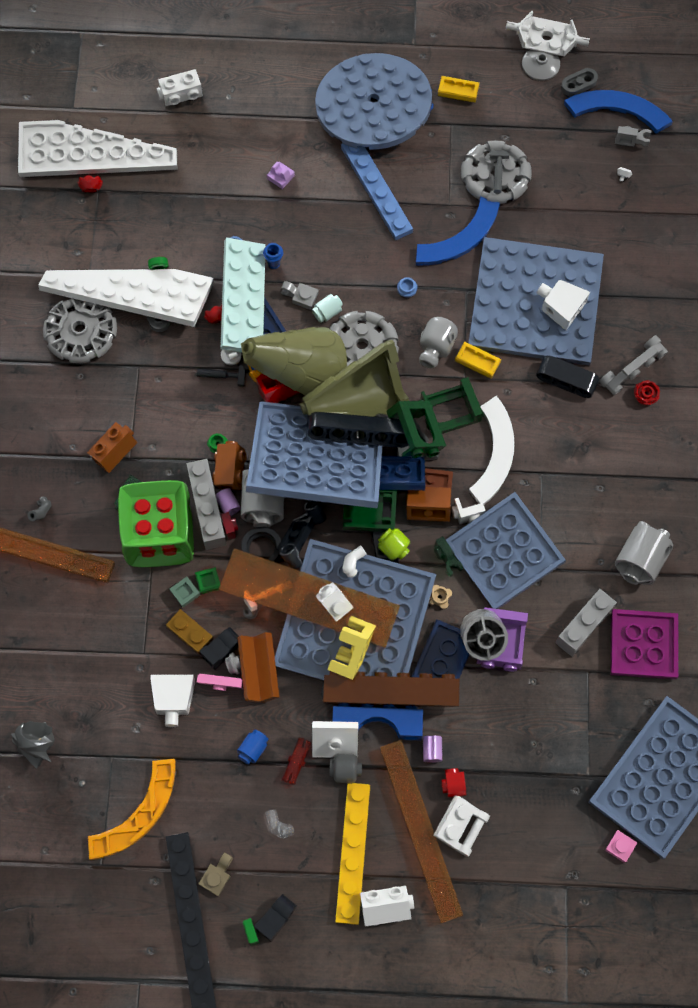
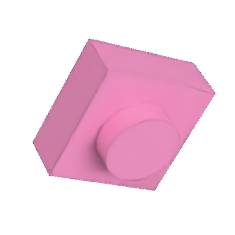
(621, 846)

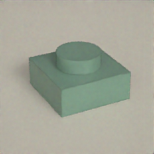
(184, 592)

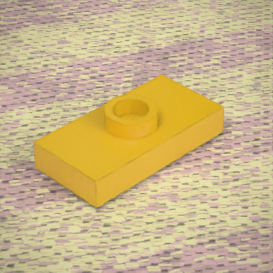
(458, 89)
(478, 360)

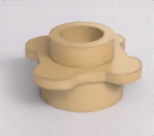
(445, 593)

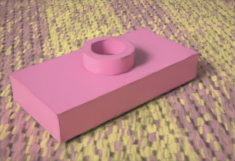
(220, 682)

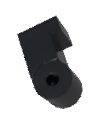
(220, 648)
(276, 917)

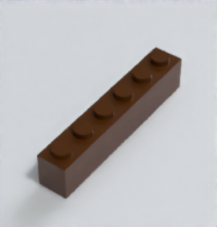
(392, 690)

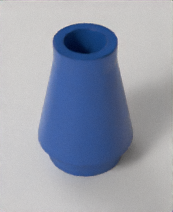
(273, 255)

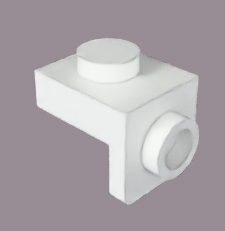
(466, 514)
(334, 601)

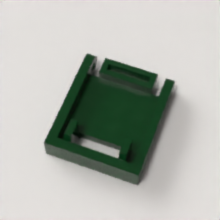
(371, 518)

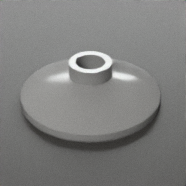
(540, 69)

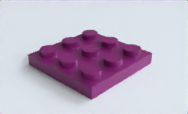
(644, 644)

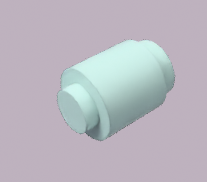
(327, 308)

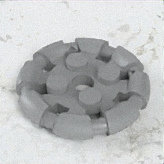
(487, 165)
(363, 332)
(79, 340)

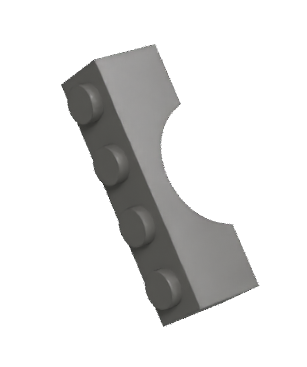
(206, 504)

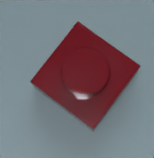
(230, 525)

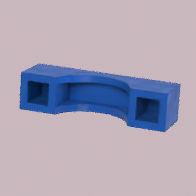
(405, 722)

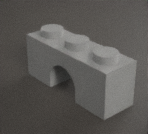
(585, 622)

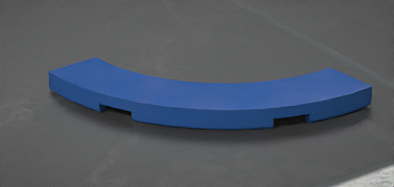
(619, 102)
(462, 242)

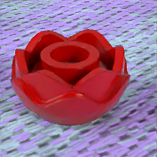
(90, 183)
(214, 315)
(649, 387)

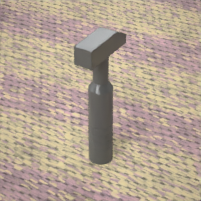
(499, 155)

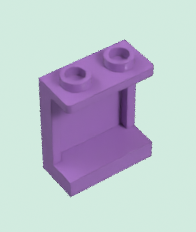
(512, 656)

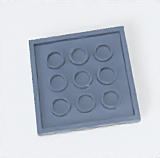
(505, 551)

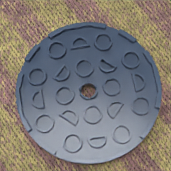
(346, 107)

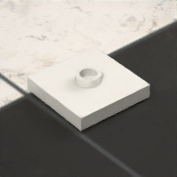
(334, 738)

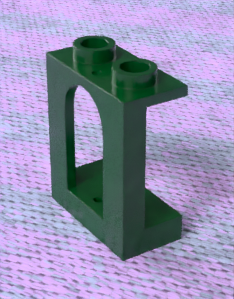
(463, 390)
(416, 409)

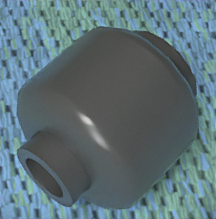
(345, 768)

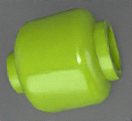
(393, 544)

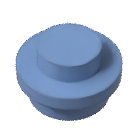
(407, 287)

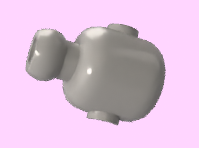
(437, 341)

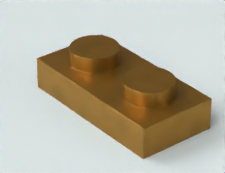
(189, 631)

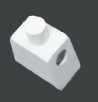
(563, 302)
(172, 696)

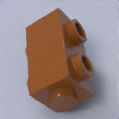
(112, 446)
(229, 465)

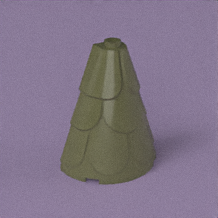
(297, 357)
(362, 387)

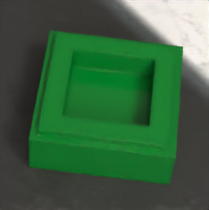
(207, 580)
(250, 931)

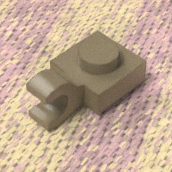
(215, 877)

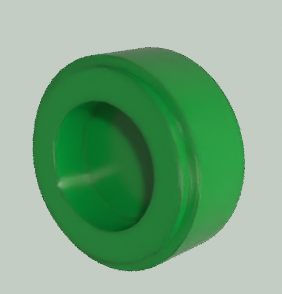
(158, 263)

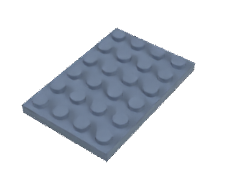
(655, 781)

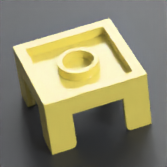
(355, 655)

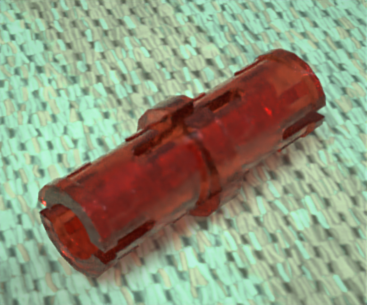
(296, 761)

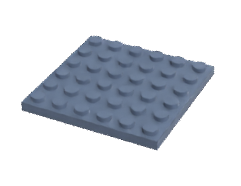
(510, 311)
(295, 466)
(311, 647)

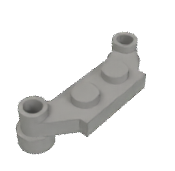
(654, 349)

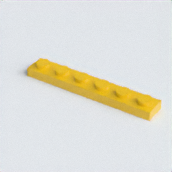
(352, 854)

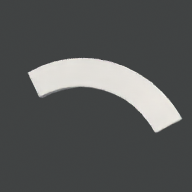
(502, 452)

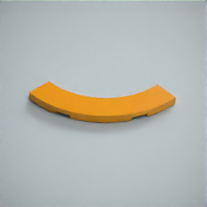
(142, 819)

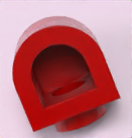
(454, 783)

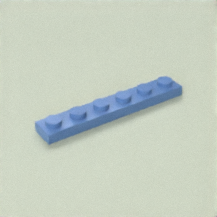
(378, 191)

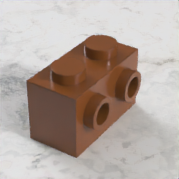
(429, 505)

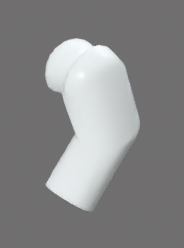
(350, 561)

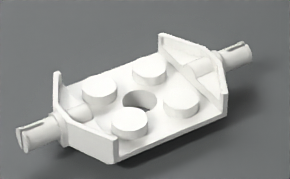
(562, 35)

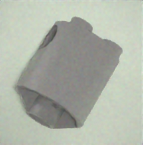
(260, 508)
(644, 554)
(484, 634)

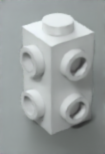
(179, 88)
(386, 905)

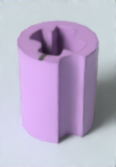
(227, 501)
(432, 749)

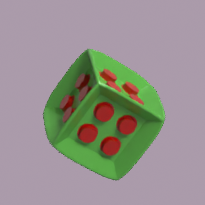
(156, 523)

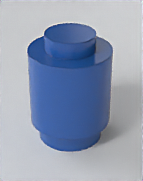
(252, 747)

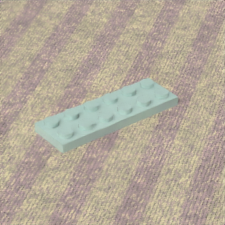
(242, 293)

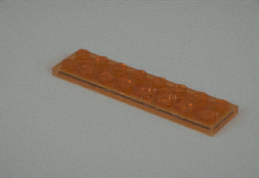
(296, 593)

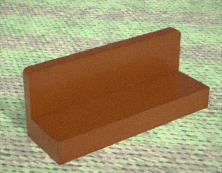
(258, 668)

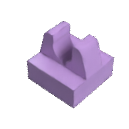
(280, 175)

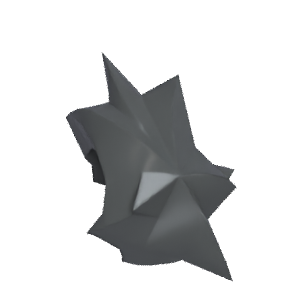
(33, 741)

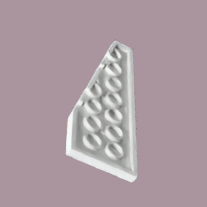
(65, 149)
(149, 292)

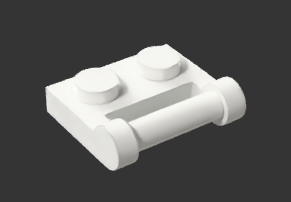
(455, 822)

